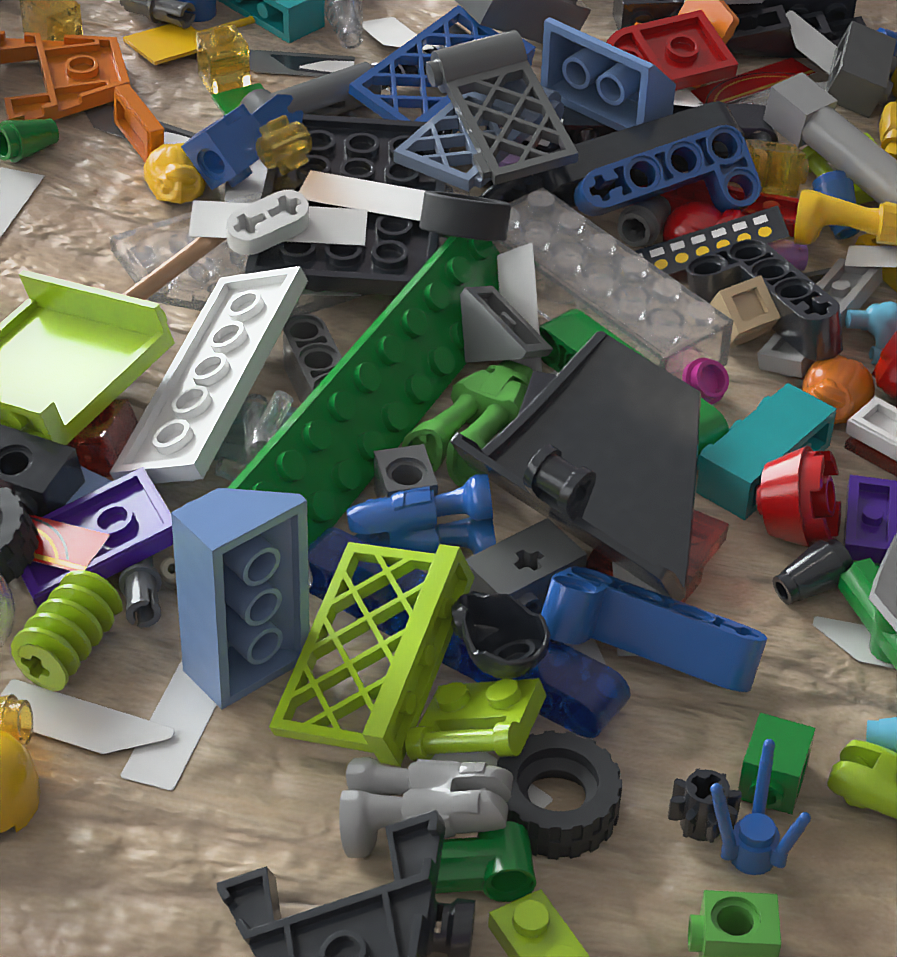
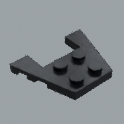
(373, 923)

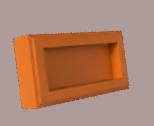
(137, 121)

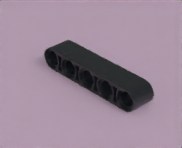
(635, 140)

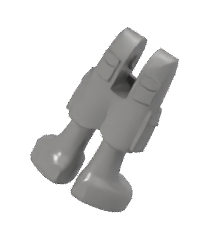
(466, 795)

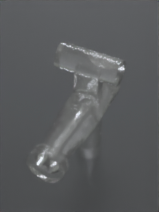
(260, 425)

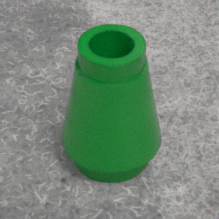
(26, 137)

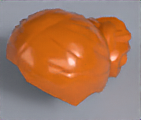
(841, 384)

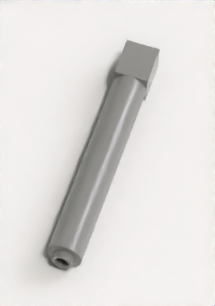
(808, 116)

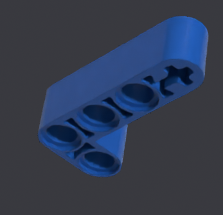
(664, 178)
(653, 626)

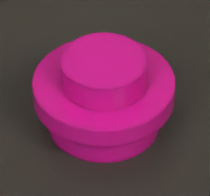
(707, 377)

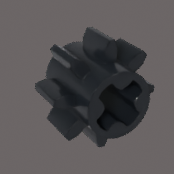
(694, 805)

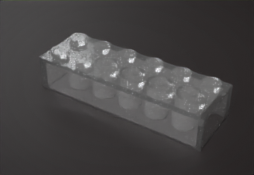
(614, 286)

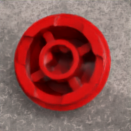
(800, 497)

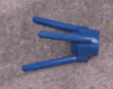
(755, 838)

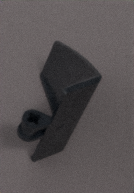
(607, 460)

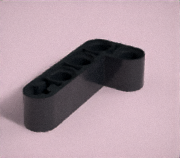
(808, 313)

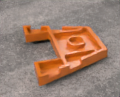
(75, 73)

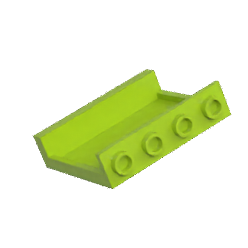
(73, 354)

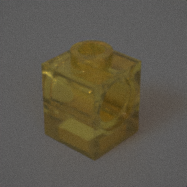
(223, 59)
(779, 166)

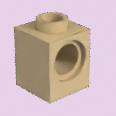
(750, 308)

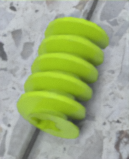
(66, 629)

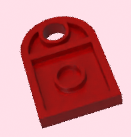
(681, 47)

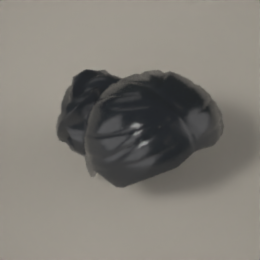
(500, 633)

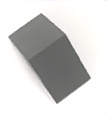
(496, 329)

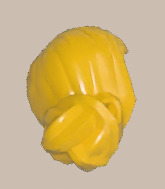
(173, 175)

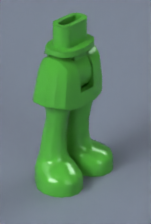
(484, 400)

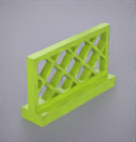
(413, 667)

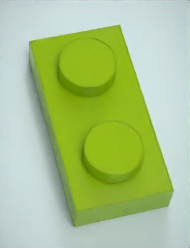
(533, 929)

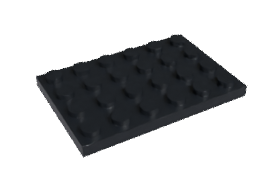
(393, 245)

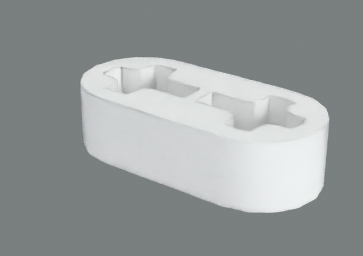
(267, 222)

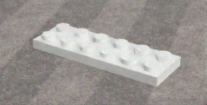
(211, 376)

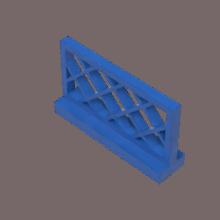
(411, 54)

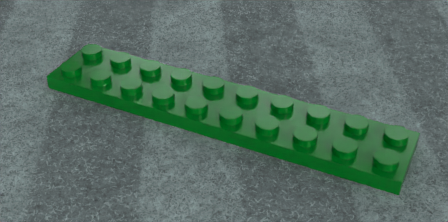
(375, 389)

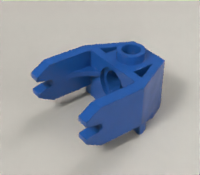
(229, 144)

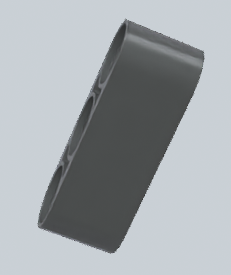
(308, 353)

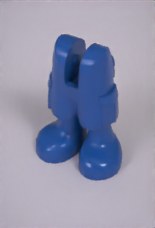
(410, 518)

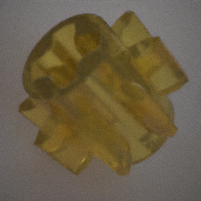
(283, 145)

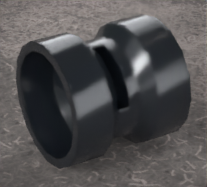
(456, 928)

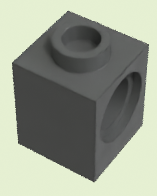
(402, 470)

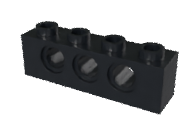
(38, 470)

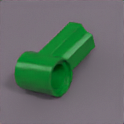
(491, 862)

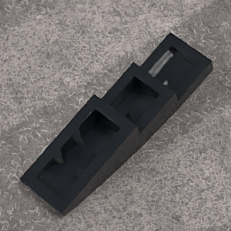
(768, 32)

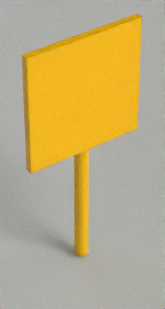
(171, 41)

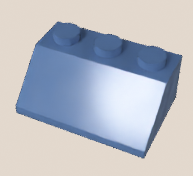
(603, 79)

